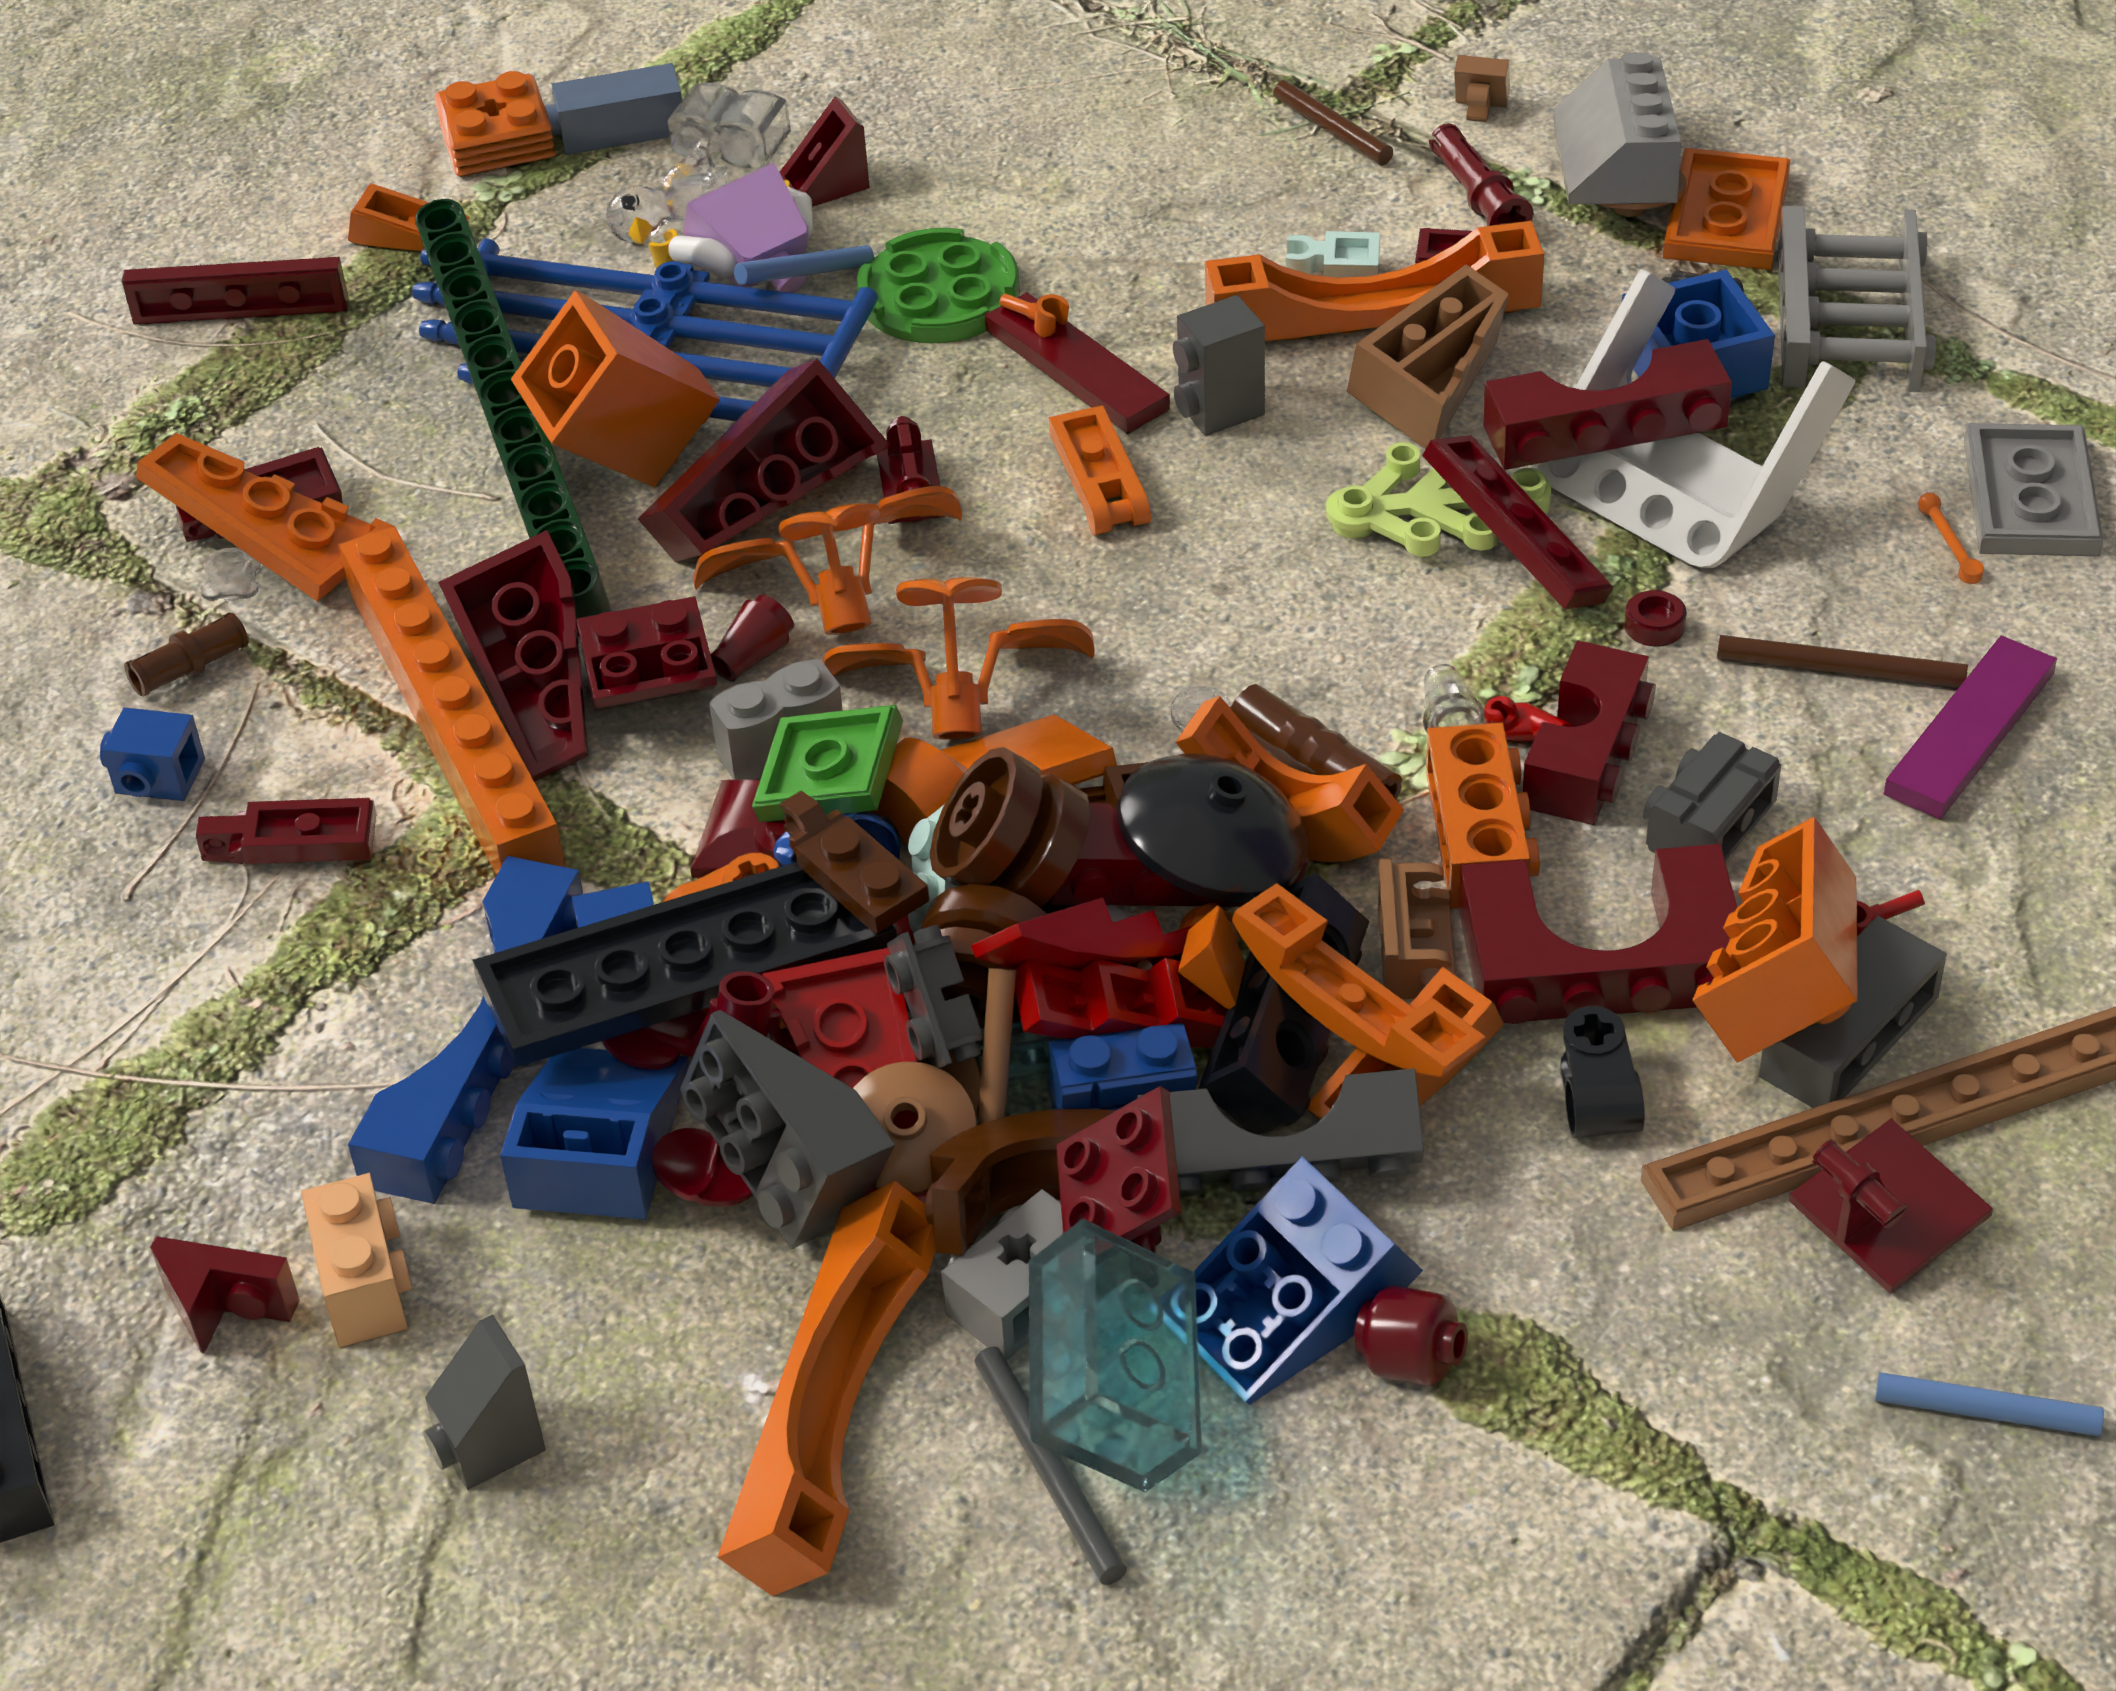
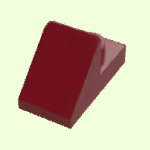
(217, 1279)

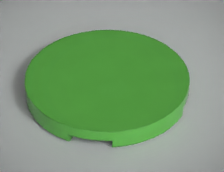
(938, 285)

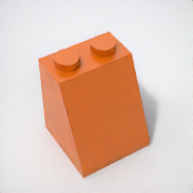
(613, 392)

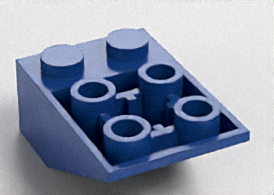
(590, 1134)
(1291, 1282)

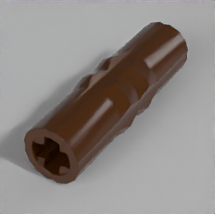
(1302, 739)

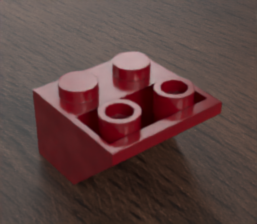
(646, 653)

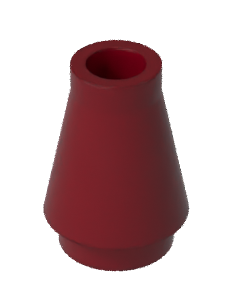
(753, 635)

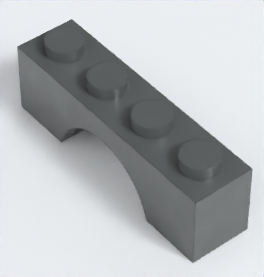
(1368, 1127)

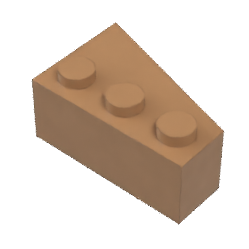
(1429, 355)

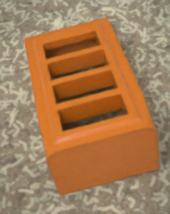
(386, 219)

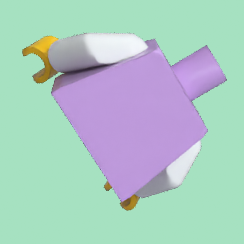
(742, 223)

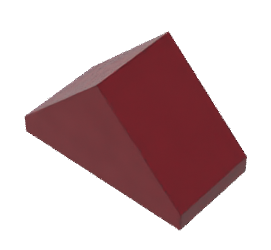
(830, 157)

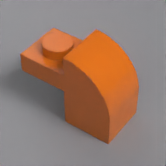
(916, 784)

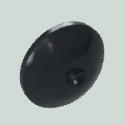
(1212, 827)

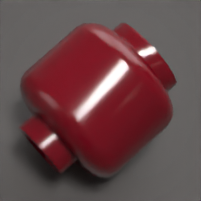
(1410, 1335)

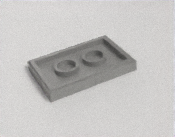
(2032, 489)

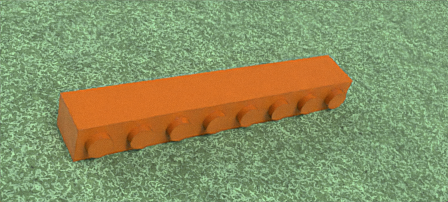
(449, 702)

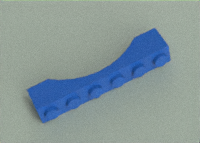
(420, 1125)

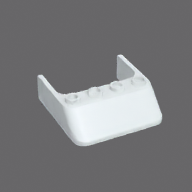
(1688, 488)

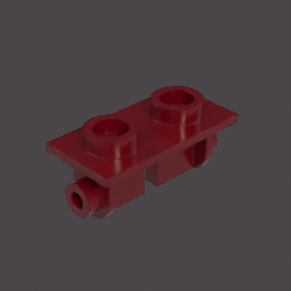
(907, 462)

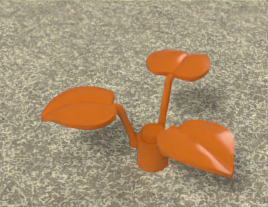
(839, 592)
(955, 697)

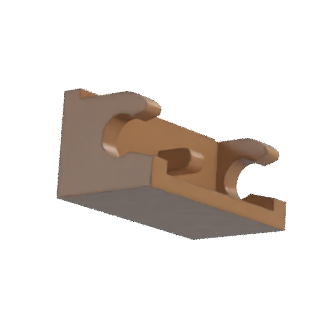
(1413, 926)

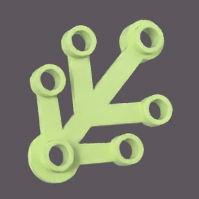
(1370, 508)

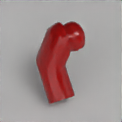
(1519, 720)

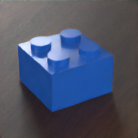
(1718, 311)

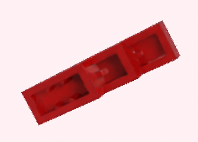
(1080, 936)
(1114, 999)

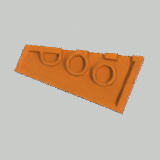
(256, 513)

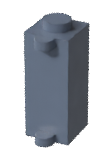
(614, 108)

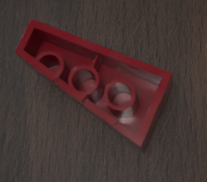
(769, 458)

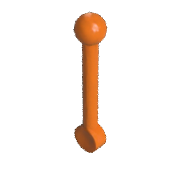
(1970, 569)

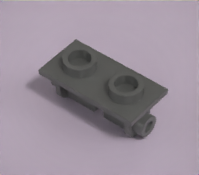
(920, 975)

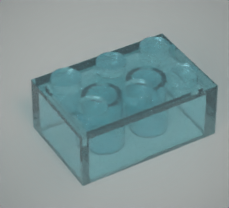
(1113, 1357)

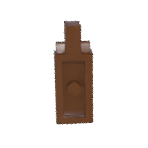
(851, 864)

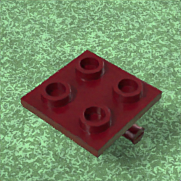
(1123, 1171)
(1888, 1204)

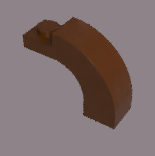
(996, 1170)

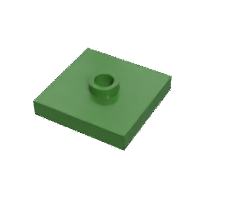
(830, 757)

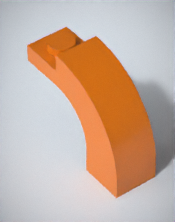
(1342, 812)

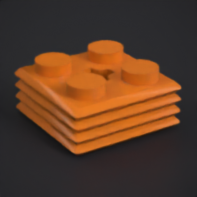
(494, 123)

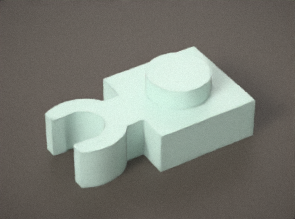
(1338, 256)

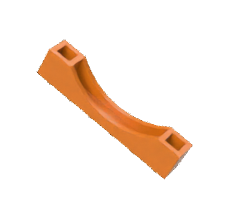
(1311, 305)
(793, 1490)

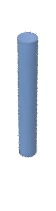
(802, 264)
(1989, 1404)

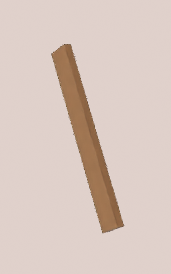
(1925, 1104)

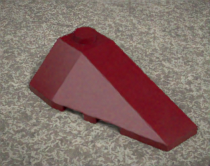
(526, 645)

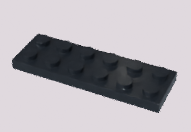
(662, 960)

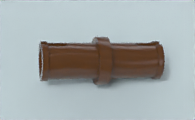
(186, 654)

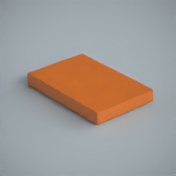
(1728, 209)
(1048, 744)

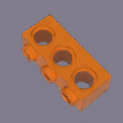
(1476, 800)

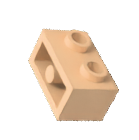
(354, 1260)

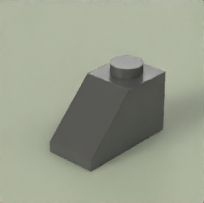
(483, 1409)

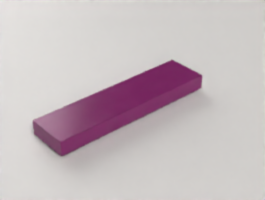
(1970, 727)

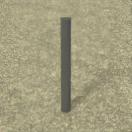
(1051, 1469)

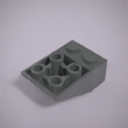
(784, 1128)

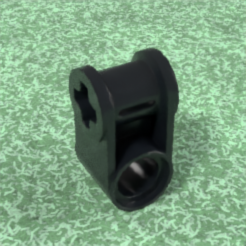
(1599, 1075)

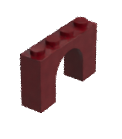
(1543, 977)

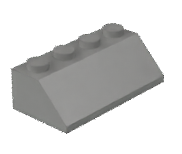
(1620, 135)

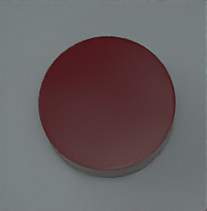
(1655, 618)

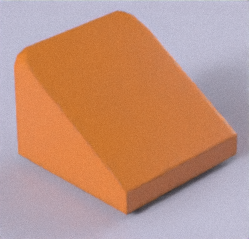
(1213, 958)

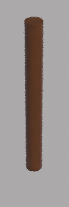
(1842, 661)

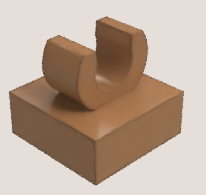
(1481, 84)

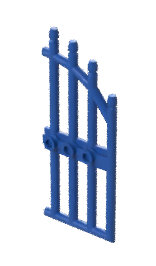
(664, 314)

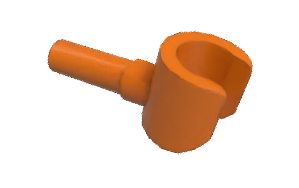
(1045, 313)

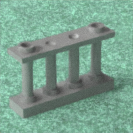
(1803, 312)

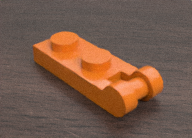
(1099, 469)

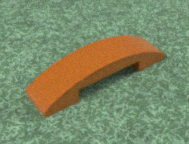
(1344, 998)

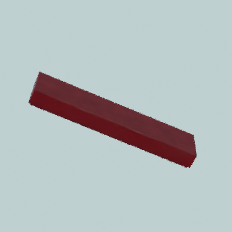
(235, 290)
(1082, 367)
(1518, 522)

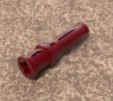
(1488, 191)

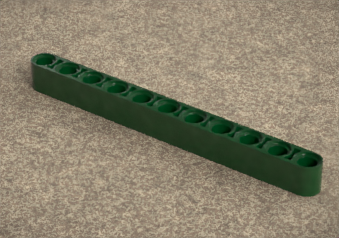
(492, 362)

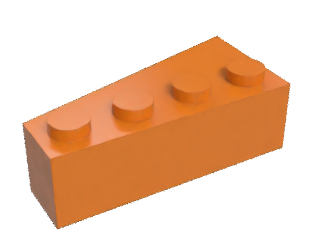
(1787, 947)

